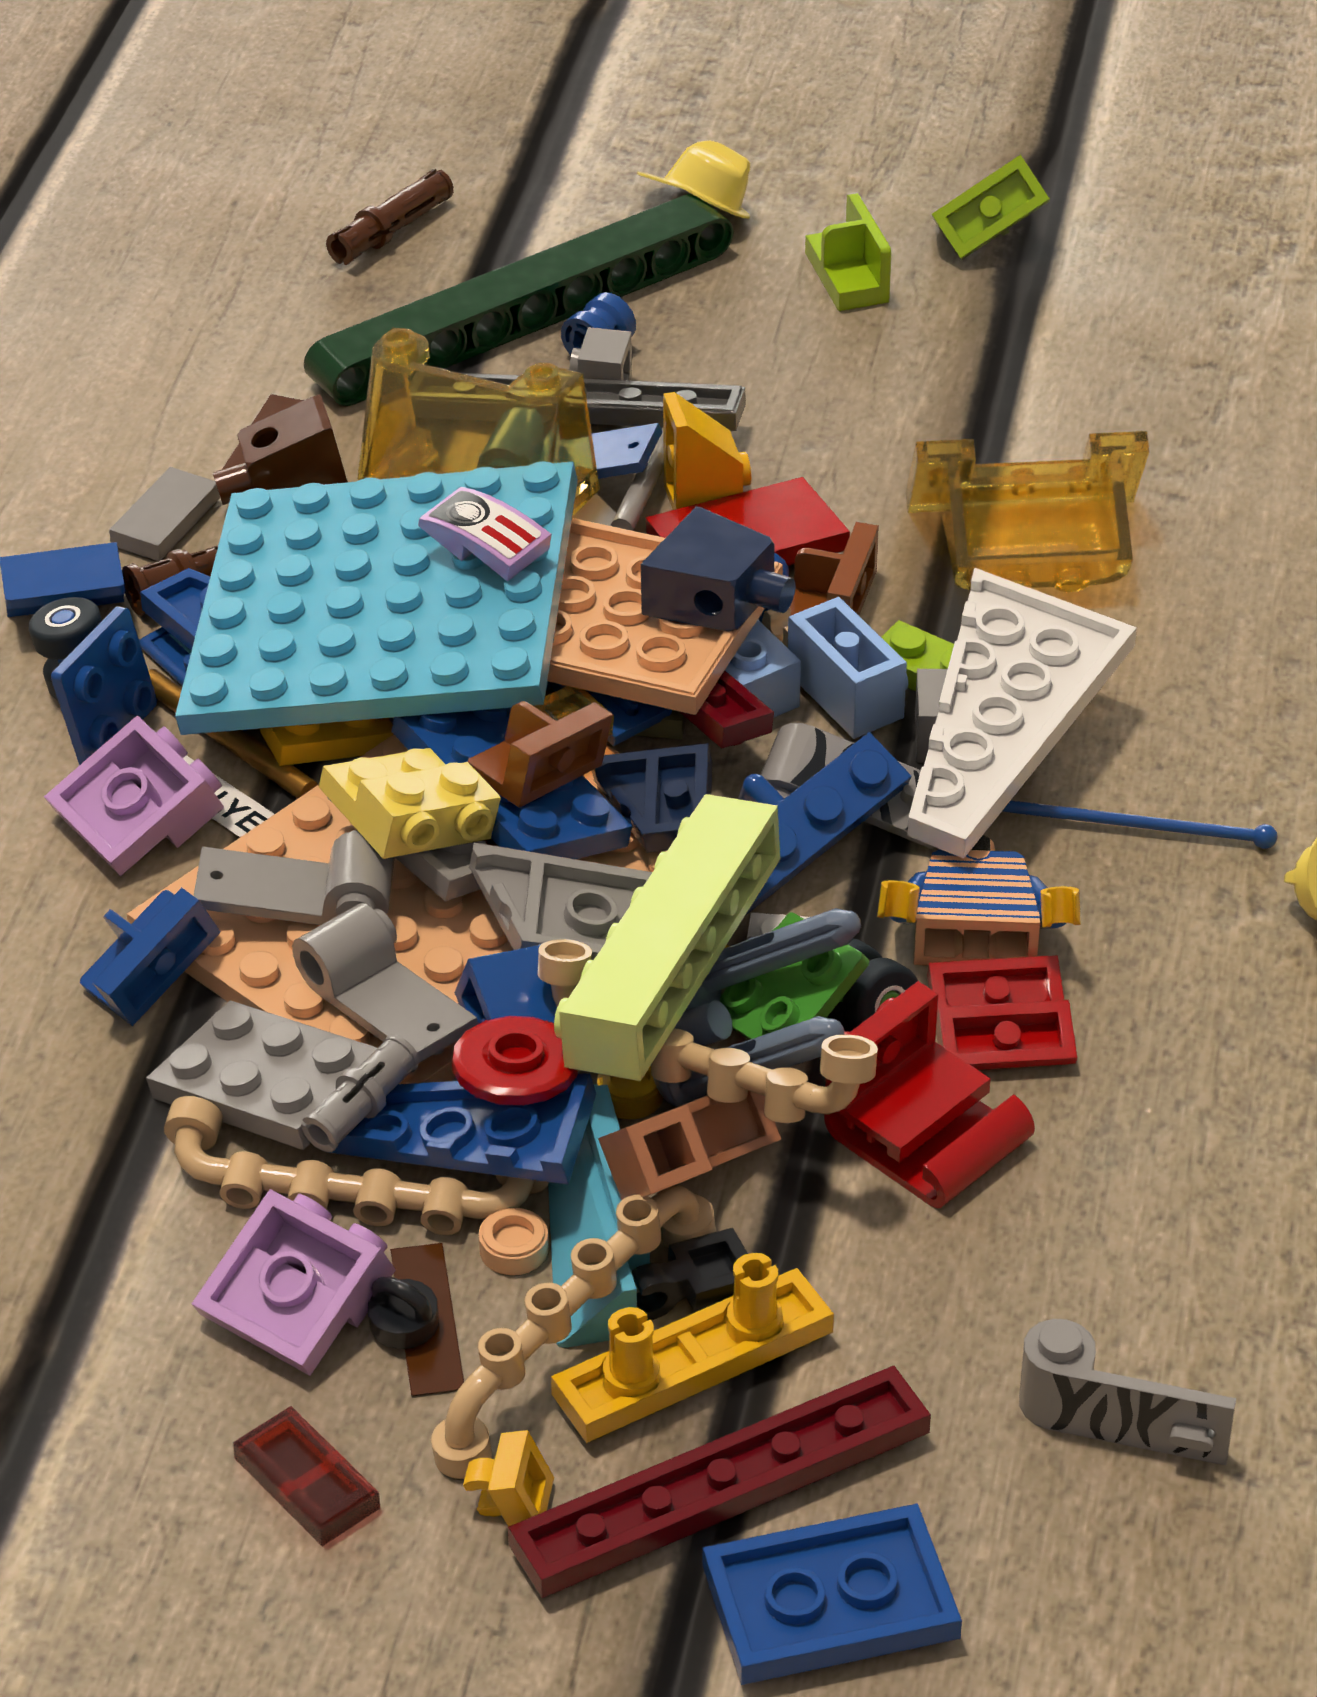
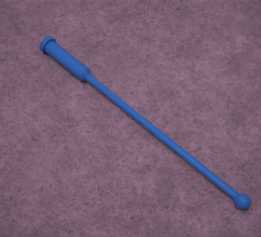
(1263, 836)

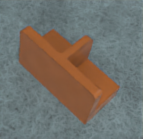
(829, 575)
(543, 752)

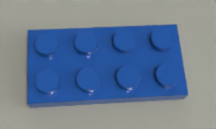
(563, 823)

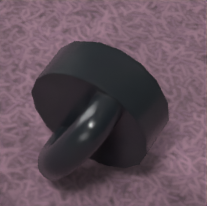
(402, 1312)

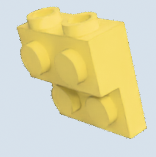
(412, 801)

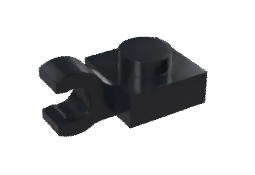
(695, 1270)

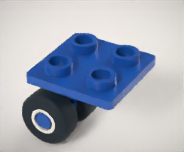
(92, 669)

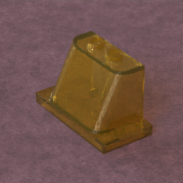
(1033, 520)

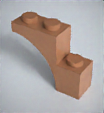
(685, 1143)

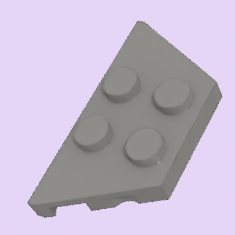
(553, 896)

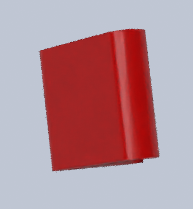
(924, 1106)

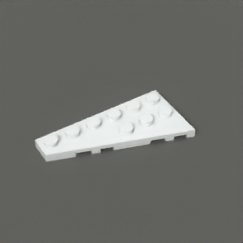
(1007, 699)

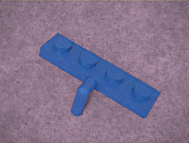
(826, 805)

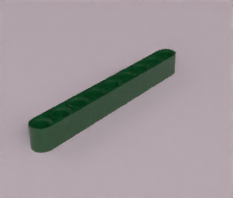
(529, 292)

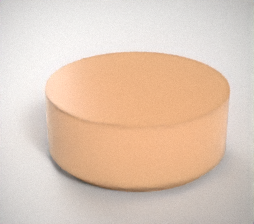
(513, 1241)

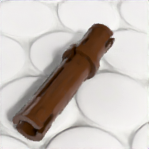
(376, 225)

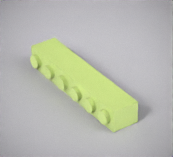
(668, 938)

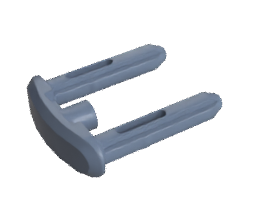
(711, 1022)

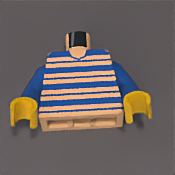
(977, 906)

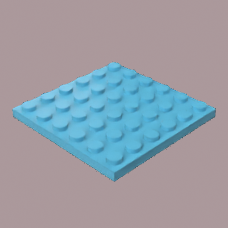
(353, 612)

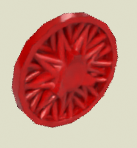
(512, 1061)

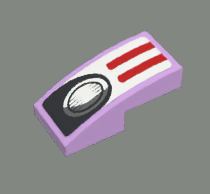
(487, 528)

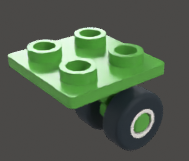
(838, 981)

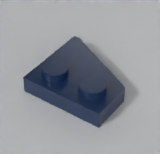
(656, 789)

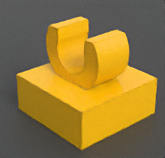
(514, 1482)

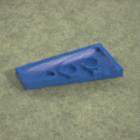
(455, 1130)

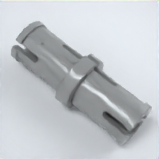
(360, 1093)

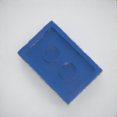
(830, 1593)

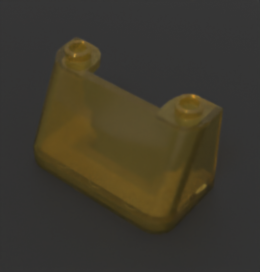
(457, 422)

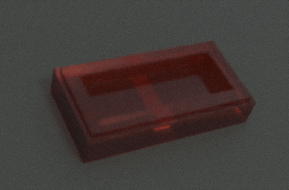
(306, 1475)

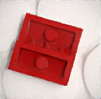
(1003, 1012)

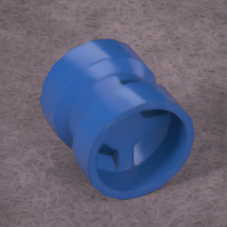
(602, 312)

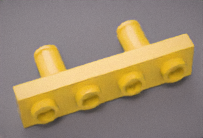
(668, 1364)

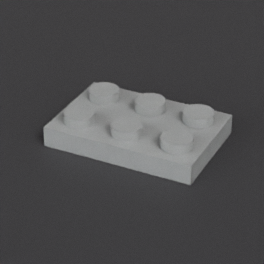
(258, 1070)

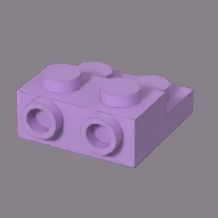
(136, 795)
(294, 1280)

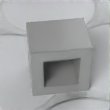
(604, 355)

